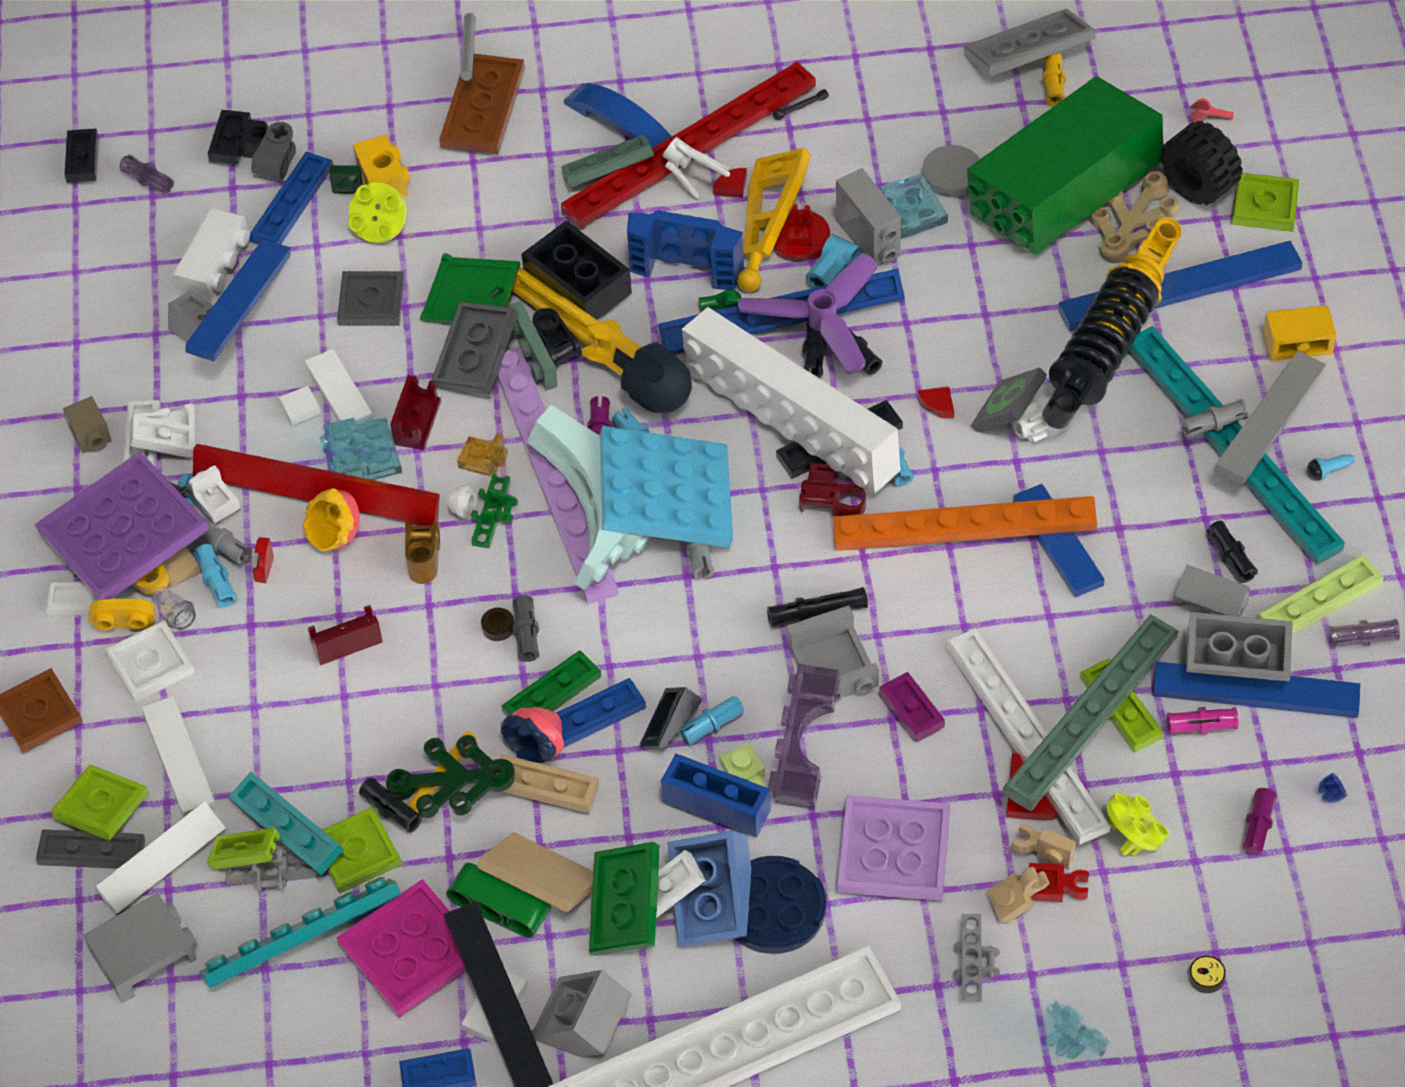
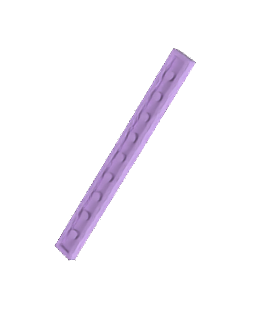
(561, 498)

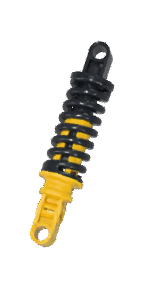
(1110, 326)

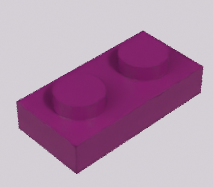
(912, 706)

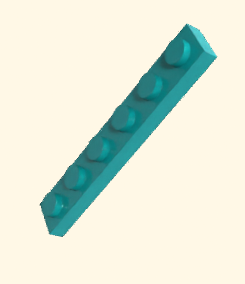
(286, 937)

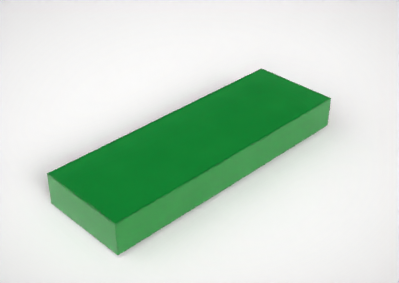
(557, 685)

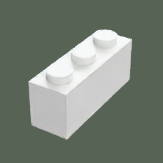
(212, 254)

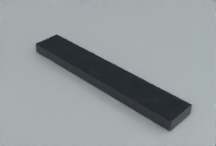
(497, 997)

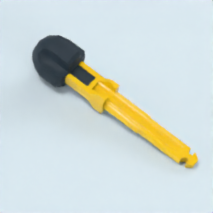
(647, 373)

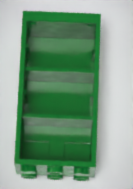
(1065, 164)

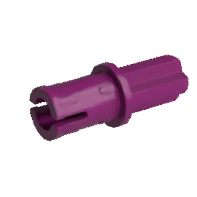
(1259, 820)

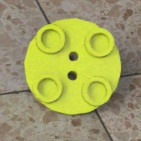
(365, 207)
(1135, 822)

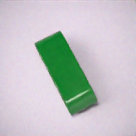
(498, 900)

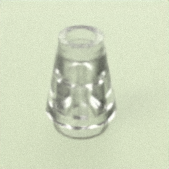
(175, 610)

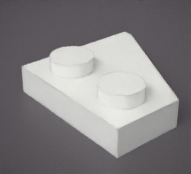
(165, 431)

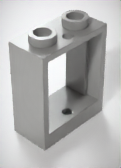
(868, 217)

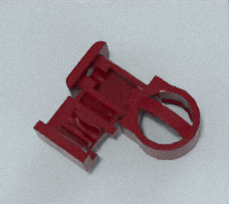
(825, 493)

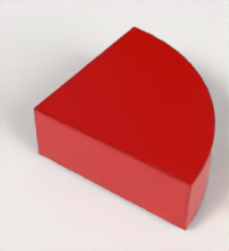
(732, 185)
(938, 401)
(266, 557)

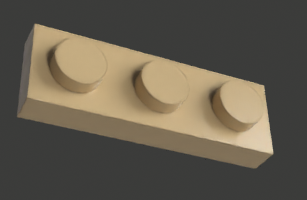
(552, 785)

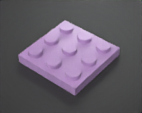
(894, 848)

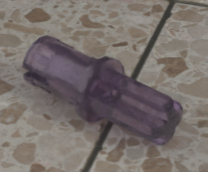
(146, 174)

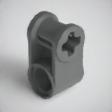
(274, 152)

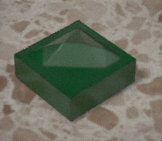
(345, 178)

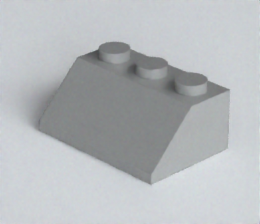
(1239, 646)

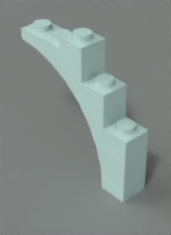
(577, 456)

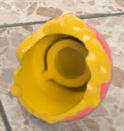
(331, 520)

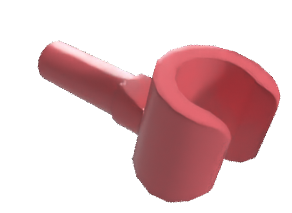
(1204, 108)

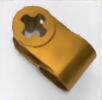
(421, 551)

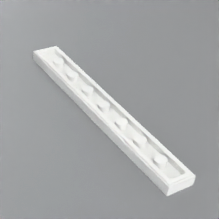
(1024, 732)

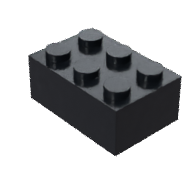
(578, 270)

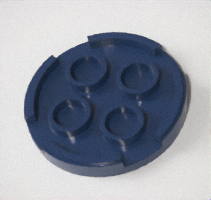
(784, 905)

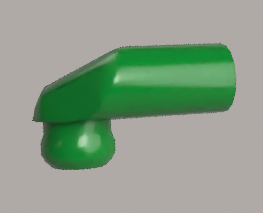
(720, 301)

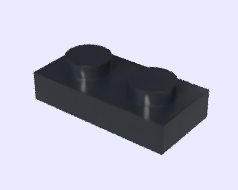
(81, 155)

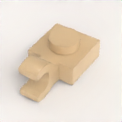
(1049, 846)
(1013, 894)

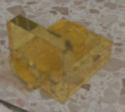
(483, 456)

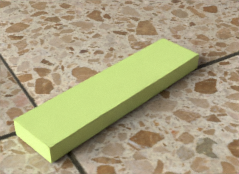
(1325, 594)

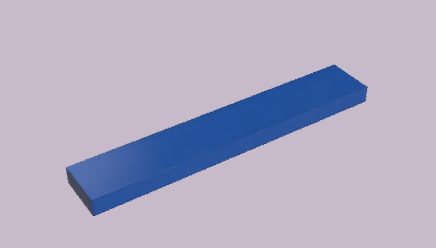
(237, 300)
(1297, 695)

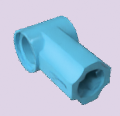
(835, 257)

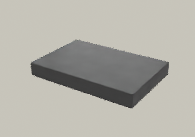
(474, 347)

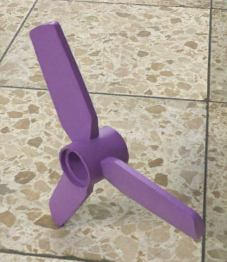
(822, 310)

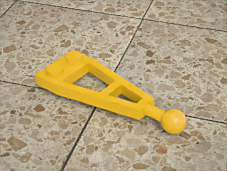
(768, 172)

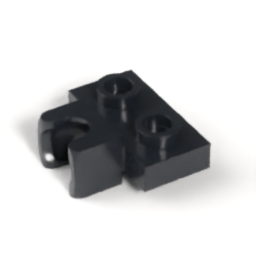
(235, 135)

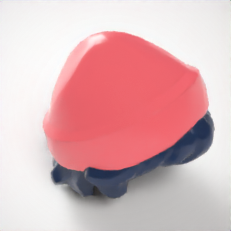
(534, 734)

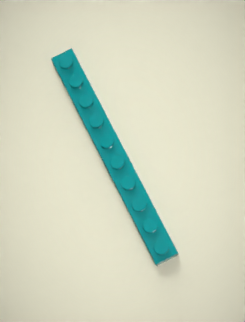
(1267, 479)

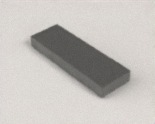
(87, 850)

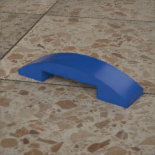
(616, 111)

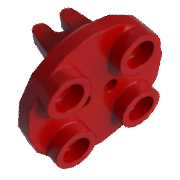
(802, 235)

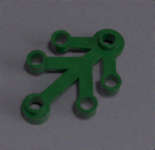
(454, 778)

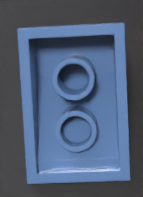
(721, 903)

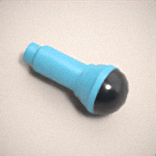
(1320, 468)

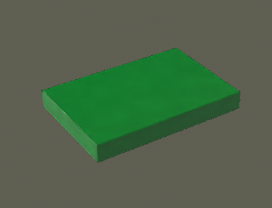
(624, 899)

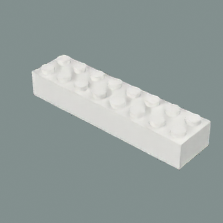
(792, 400)

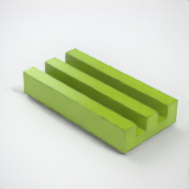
(243, 848)

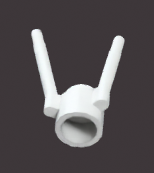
(681, 154)

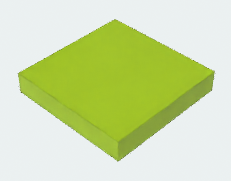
(1266, 202)
(99, 802)
(366, 850)

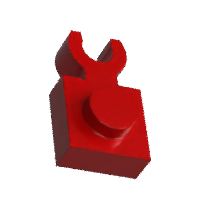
(1060, 883)

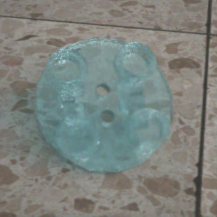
(1072, 1034)

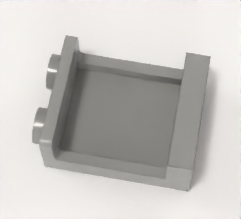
(834, 644)
(139, 944)

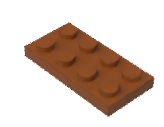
(483, 105)

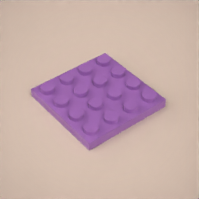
(122, 527)

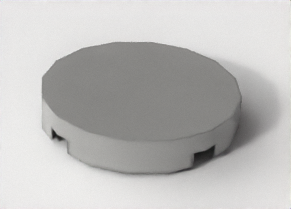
(947, 170)

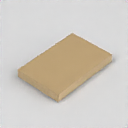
(538, 871)

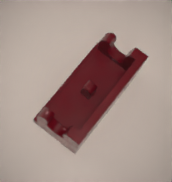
(415, 414)
(346, 637)

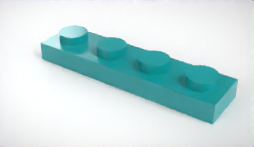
(294, 828)

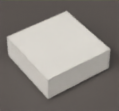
(300, 405)

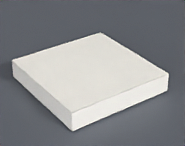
(149, 661)

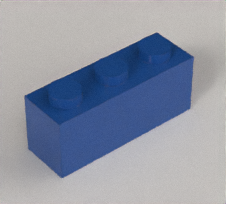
(716, 795)

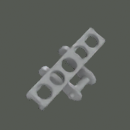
(261, 880)
(975, 948)

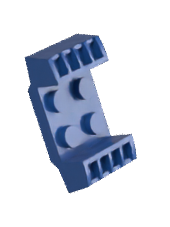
(685, 241)

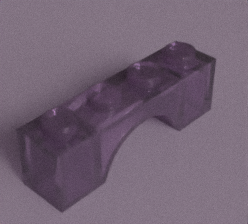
(813, 695)

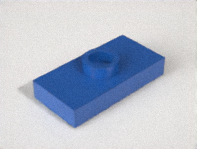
(439, 1070)

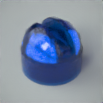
(1333, 787)

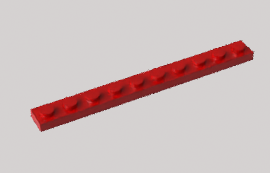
(701, 136)

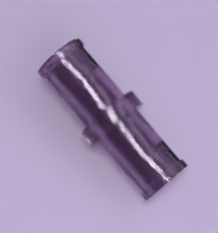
(1364, 633)

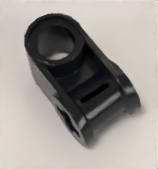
(556, 336)

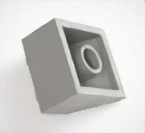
(582, 1013)

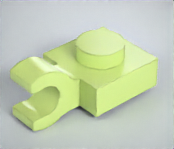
(744, 764)

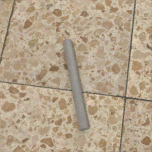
(468, 46)

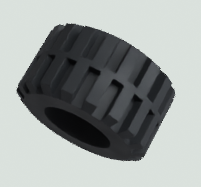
(1201, 162)

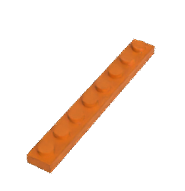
(965, 523)

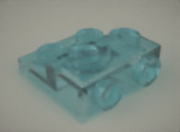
(361, 449)

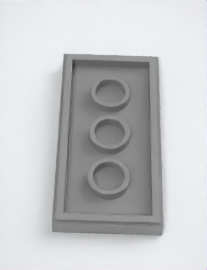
(1029, 42)

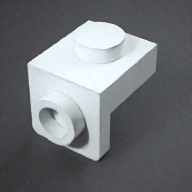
(213, 495)

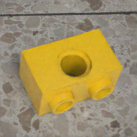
(381, 163)

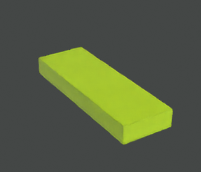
(1131, 717)

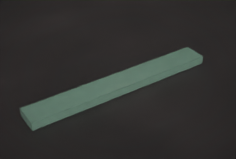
(1090, 713)

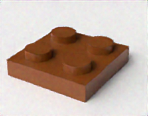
(37, 710)

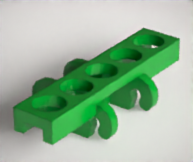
(492, 517)

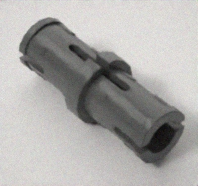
(525, 628)

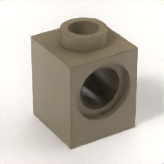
(87, 424)

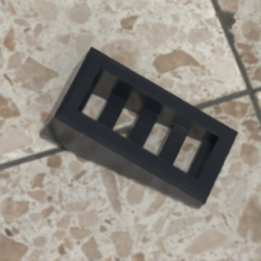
(670, 715)

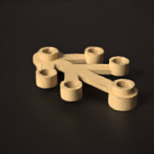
(1117, 244)

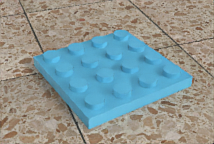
(665, 487)

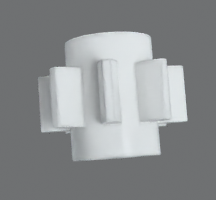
(1031, 424)

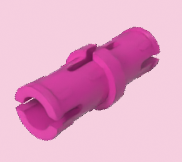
(1225, 720)

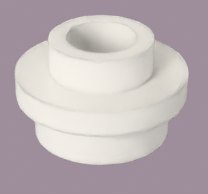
(462, 501)

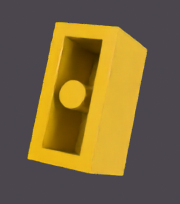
(1300, 330)

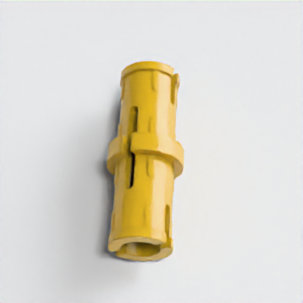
(1054, 79)

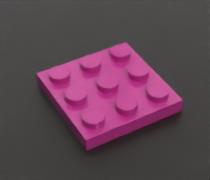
(405, 948)

